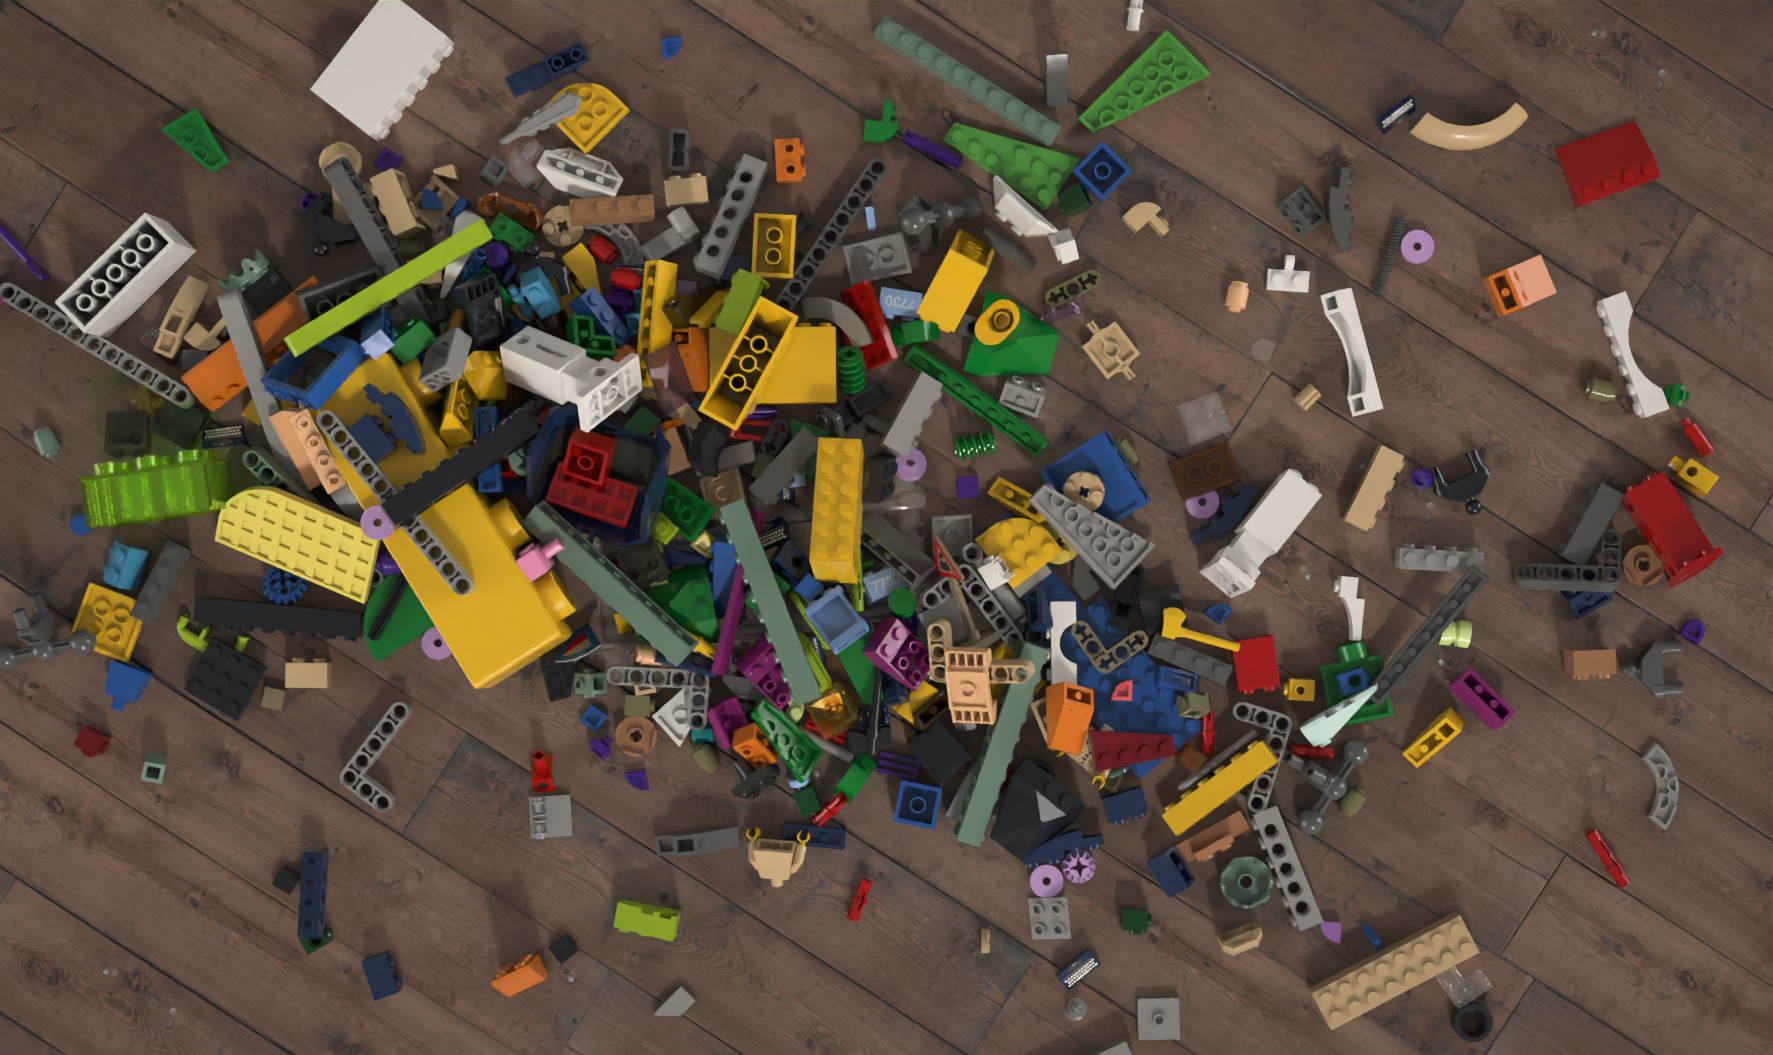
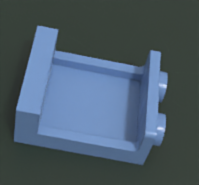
(835, 620)

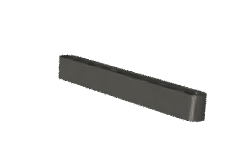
(839, 230)
(376, 235)

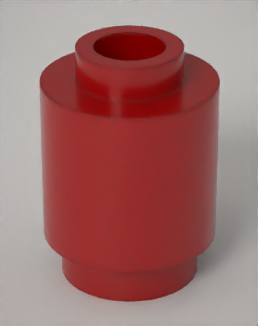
(602, 250)
(625, 278)

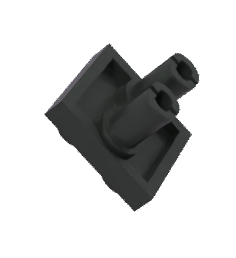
(753, 779)

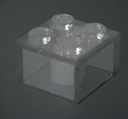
(1203, 418)

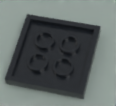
(225, 678)

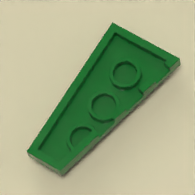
(789, 741)

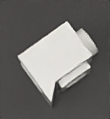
(1064, 246)
(995, 572)

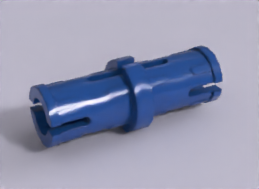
(473, 265)

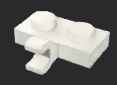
(1288, 278)

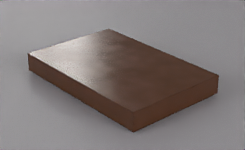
(1204, 471)

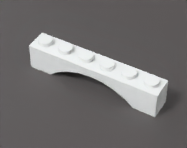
(1616, 315)
(1363, 388)

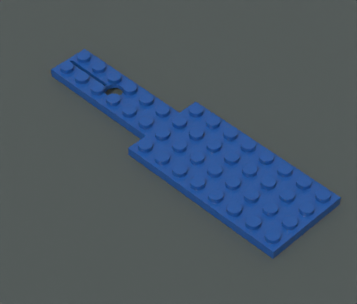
(1151, 707)

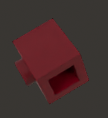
(92, 741)

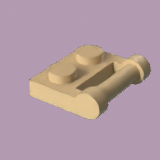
(446, 196)

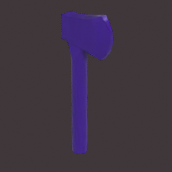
(37, 270)

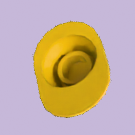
(997, 322)

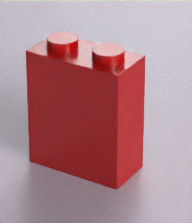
(1255, 664)

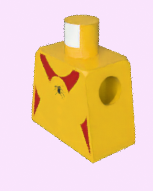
(1701, 479)

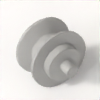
(1075, 1009)

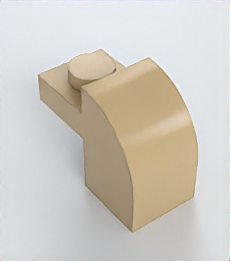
(1145, 213)
(203, 339)

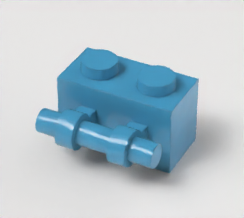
(538, 291)
(125, 566)

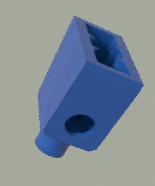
(125, 683)

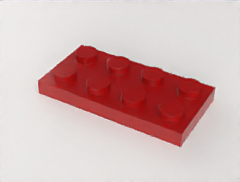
(865, 304)
(607, 503)

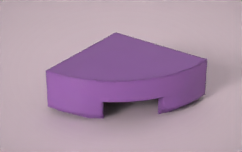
(1331, 930)

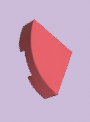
(1123, 691)

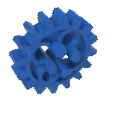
(277, 592)

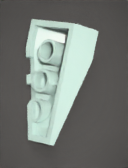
(1326, 724)

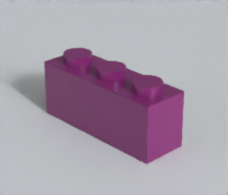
(1481, 699)

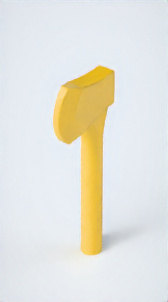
(1172, 628)

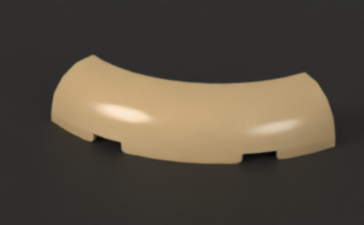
(1469, 137)

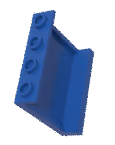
(1102, 457)

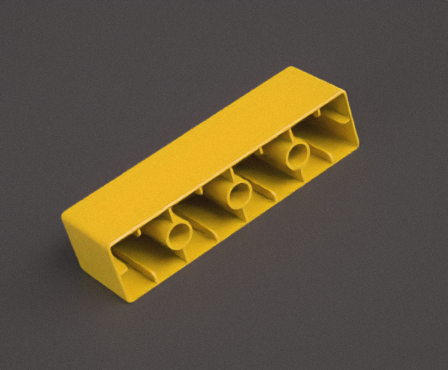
(506, 616)

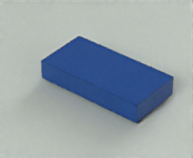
(1176, 679)

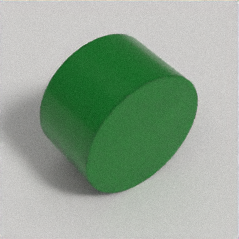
(901, 603)
(1352, 651)

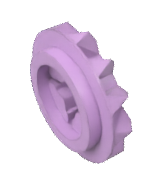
(1071, 860)

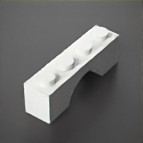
(1060, 668)

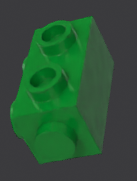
(511, 232)

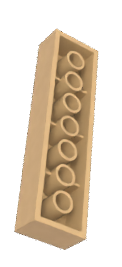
(1393, 970)

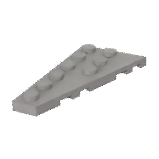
(1100, 542)

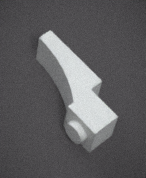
(1347, 589)

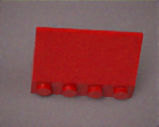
(1607, 164)

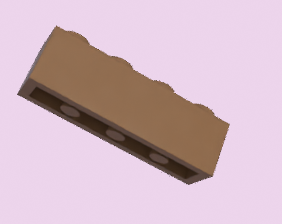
(612, 210)

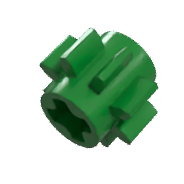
(1676, 394)

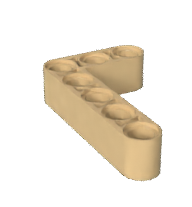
(944, 641)

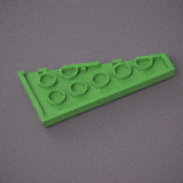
(1152, 77)
(1022, 166)

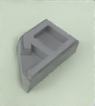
(676, 1003)

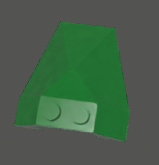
(1023, 352)
(689, 601)

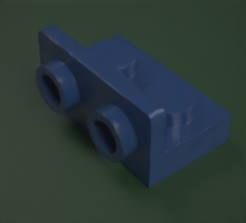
(1585, 602)
(894, 691)

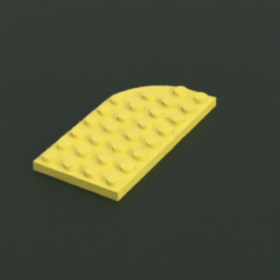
(300, 539)

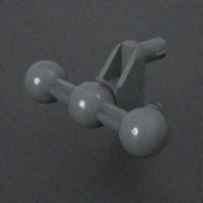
(928, 220)
(38, 633)
(1332, 785)

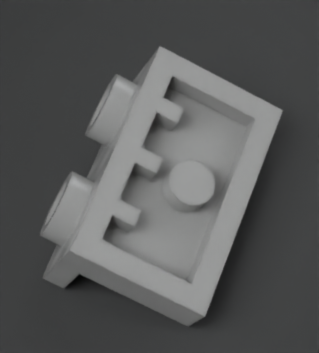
(1023, 395)

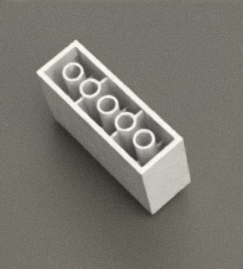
(383, 67)
(125, 276)

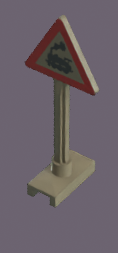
(947, 567)

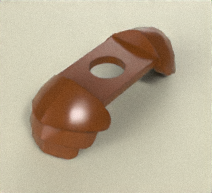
(495, 203)

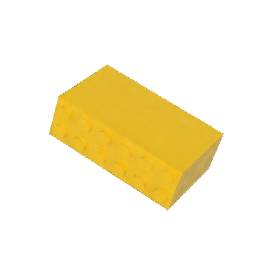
(802, 376)
(837, 510)

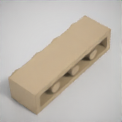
(1372, 488)

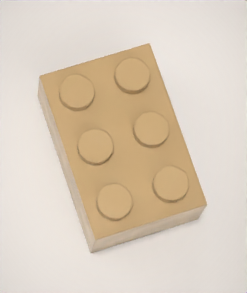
(393, 194)

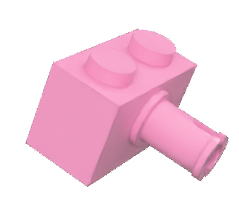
(537, 559)

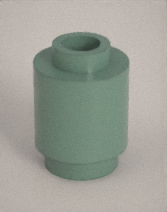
(46, 442)

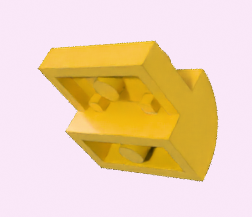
(917, 698)

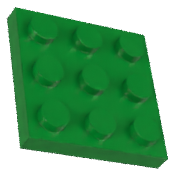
(1369, 710)

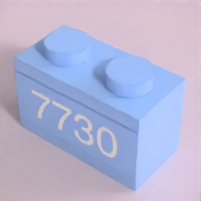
(900, 304)
(881, 584)

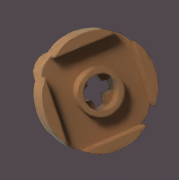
(1638, 576)
(626, 741)

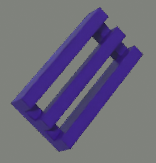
(890, 772)

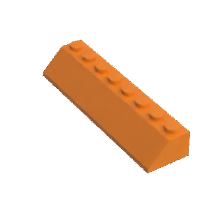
(220, 373)

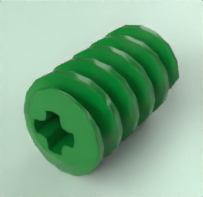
(851, 369)
(976, 445)

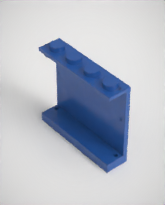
(491, 480)

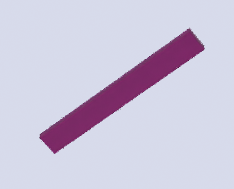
(733, 610)

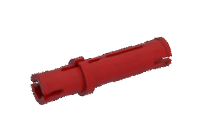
(1610, 862)

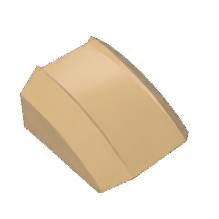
(1240, 938)

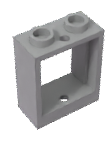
(445, 361)

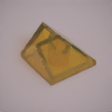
(833, 711)

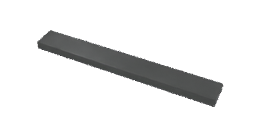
(1427, 633)

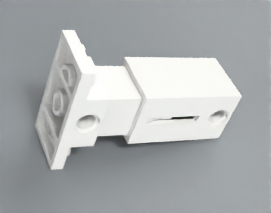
(565, 374)
(1262, 533)

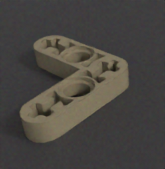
(1102, 652)

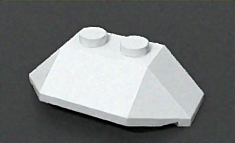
(579, 173)
(1018, 212)

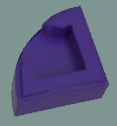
(638, 779)

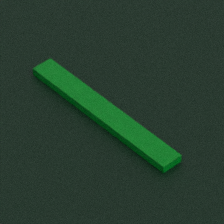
(977, 400)

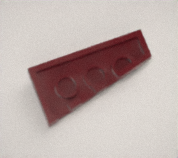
(1121, 749)

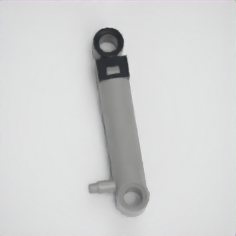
(1002, 594)

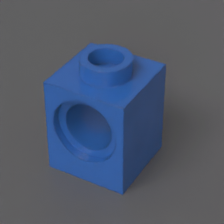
(1343, 677)

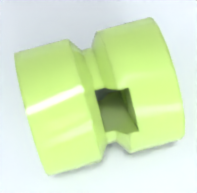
(1457, 633)

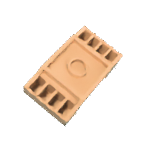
(969, 685)

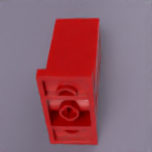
(1669, 528)

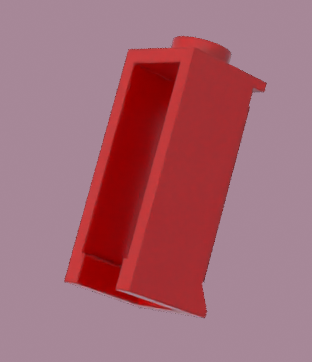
(736, 434)

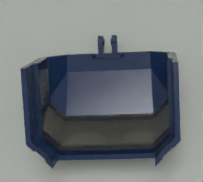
(636, 461)

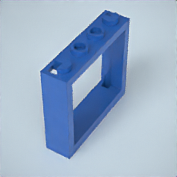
(325, 385)

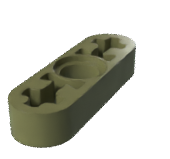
(1088, 286)

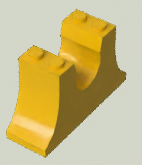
(956, 281)
(749, 364)

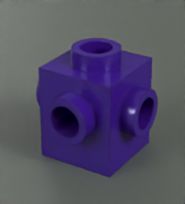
(619, 300)

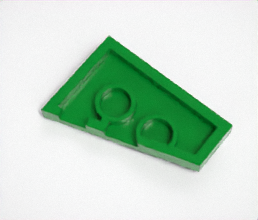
(197, 139)

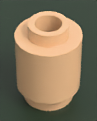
(1237, 296)
(645, 655)

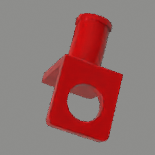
(542, 771)

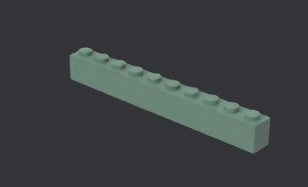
(967, 81)
(611, 584)
(770, 602)
(998, 749)

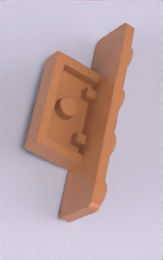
(1214, 838)

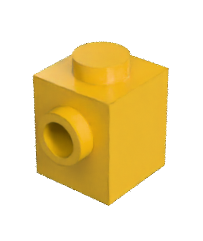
(1299, 689)

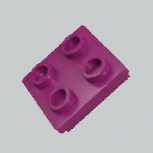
(725, 718)

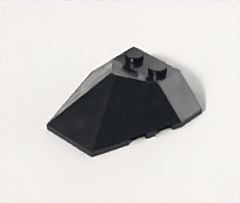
(1033, 810)

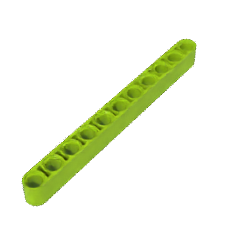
(388, 288)

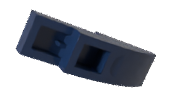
(548, 70)
(403, 421)
(1232, 509)
(1069, 840)

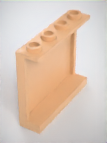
(306, 449)

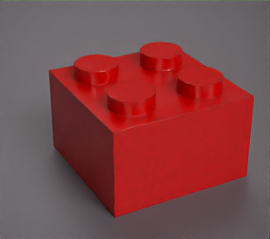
(589, 456)

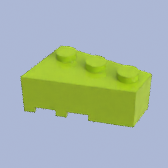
(739, 301)
(647, 919)

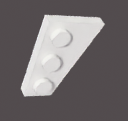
(673, 714)

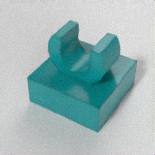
(705, 735)

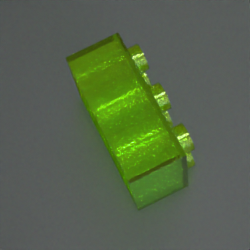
(155, 489)

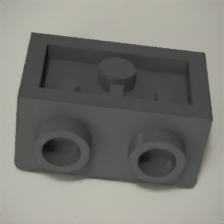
(1301, 212)

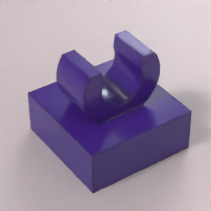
(600, 748)

